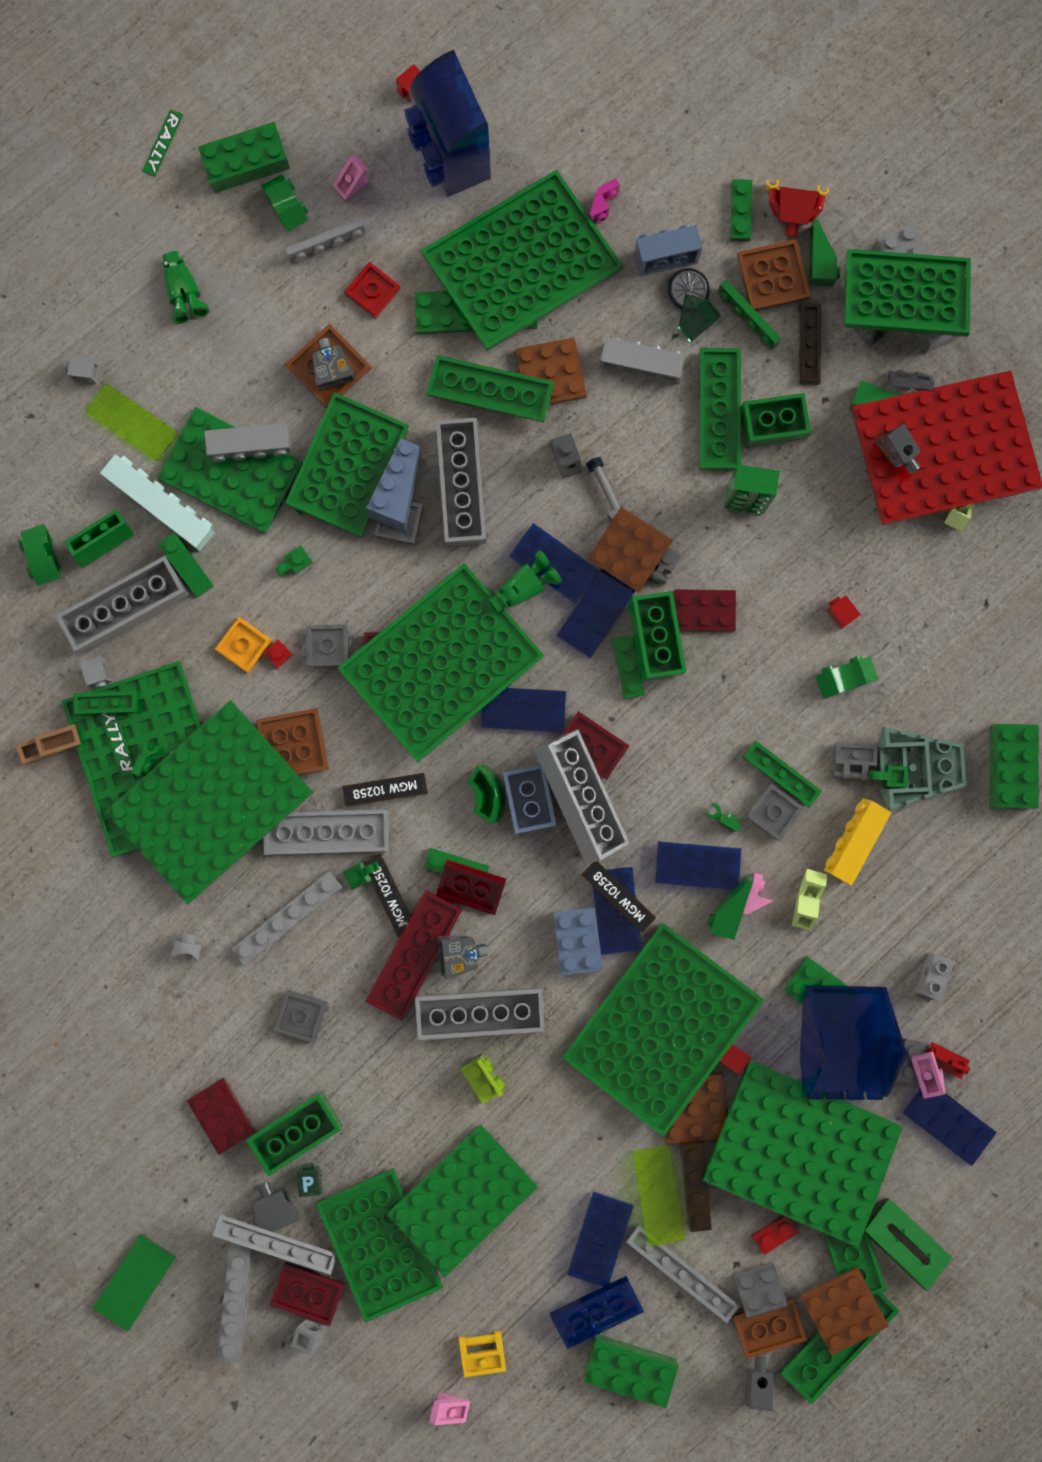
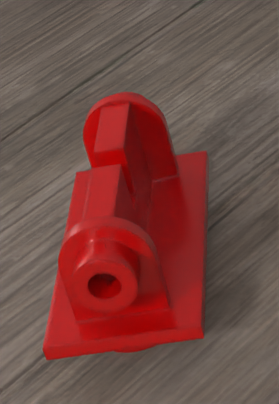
(949, 1061)

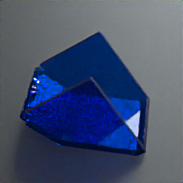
(849, 1043)

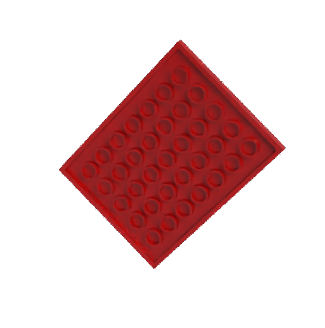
(969, 446)

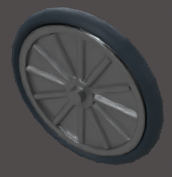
(689, 282)

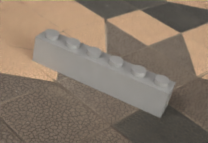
(235, 1303)

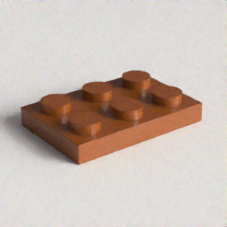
(770, 1330)

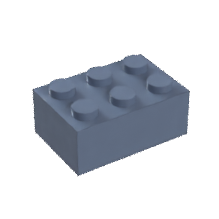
(667, 250)
(529, 799)
(577, 941)

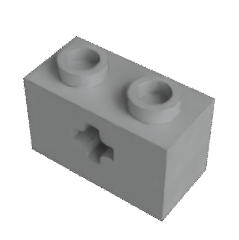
(935, 976)

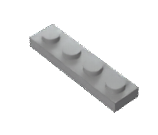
(319, 243)

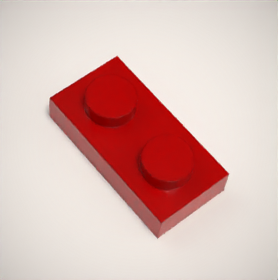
(775, 1234)

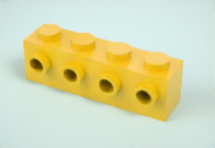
(857, 841)

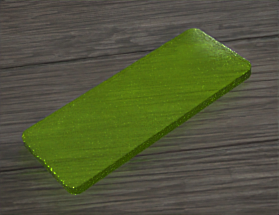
(131, 422)
(658, 1195)

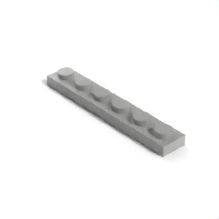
(287, 918)
(273, 1244)
(684, 1275)

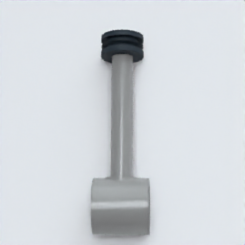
(595, 465)

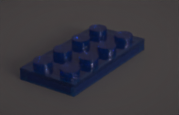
(572, 568)
(596, 613)
(526, 710)
(698, 865)
(614, 929)
(950, 1125)
(600, 1239)
(596, 1312)

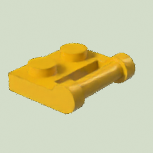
(482, 1361)

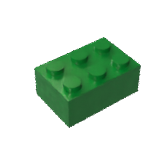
(775, 420)

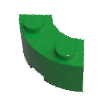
(282, 199)
(40, 555)
(846, 677)
(488, 794)

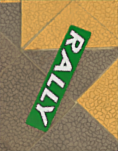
(162, 142)
(118, 743)

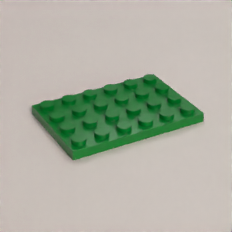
(907, 292)
(345, 464)
(240, 488)
(462, 1200)
(373, 1251)

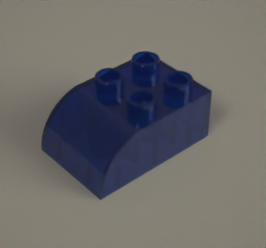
(448, 126)

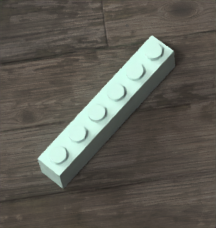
(157, 502)

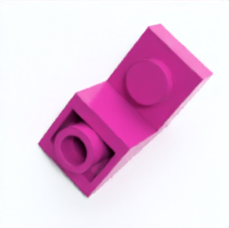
(600, 208)

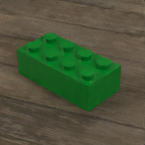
(244, 157)
(751, 489)
(656, 636)
(1014, 766)
(294, 1133)
(630, 1370)

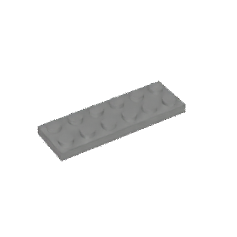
(330, 832)

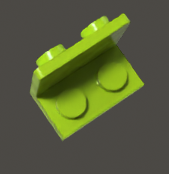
(482, 1079)

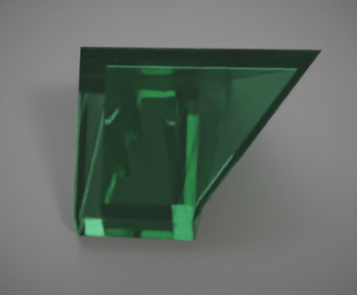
(696, 316)

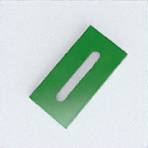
(878, 1232)

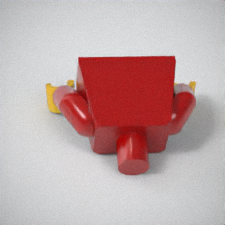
(795, 205)

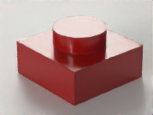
(278, 653)

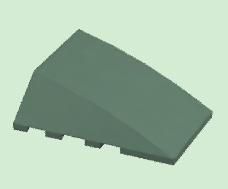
(932, 766)

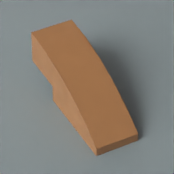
(48, 745)

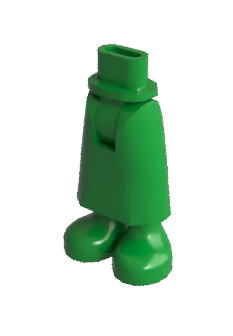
(182, 289)
(525, 584)

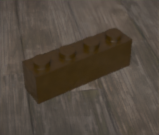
(694, 1187)

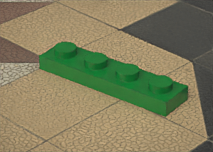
(748, 313)
(782, 774)

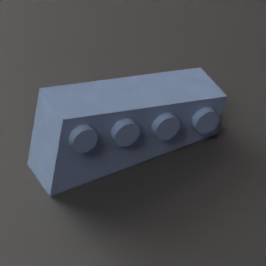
(396, 487)

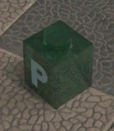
(309, 1180)

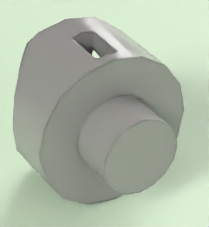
(186, 945)

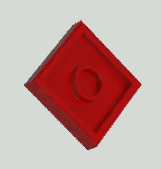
(372, 290)

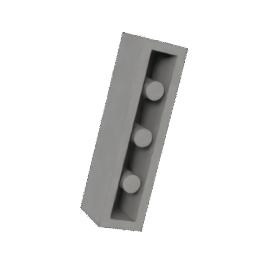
(642, 360)
(247, 442)

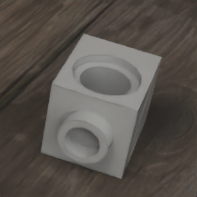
(82, 369)
(95, 672)
(308, 1336)

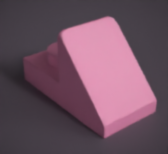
(351, 178)
(755, 902)
(929, 1075)
(449, 1410)

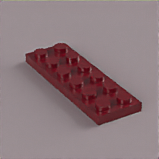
(413, 955)

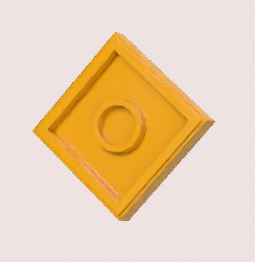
(243, 645)

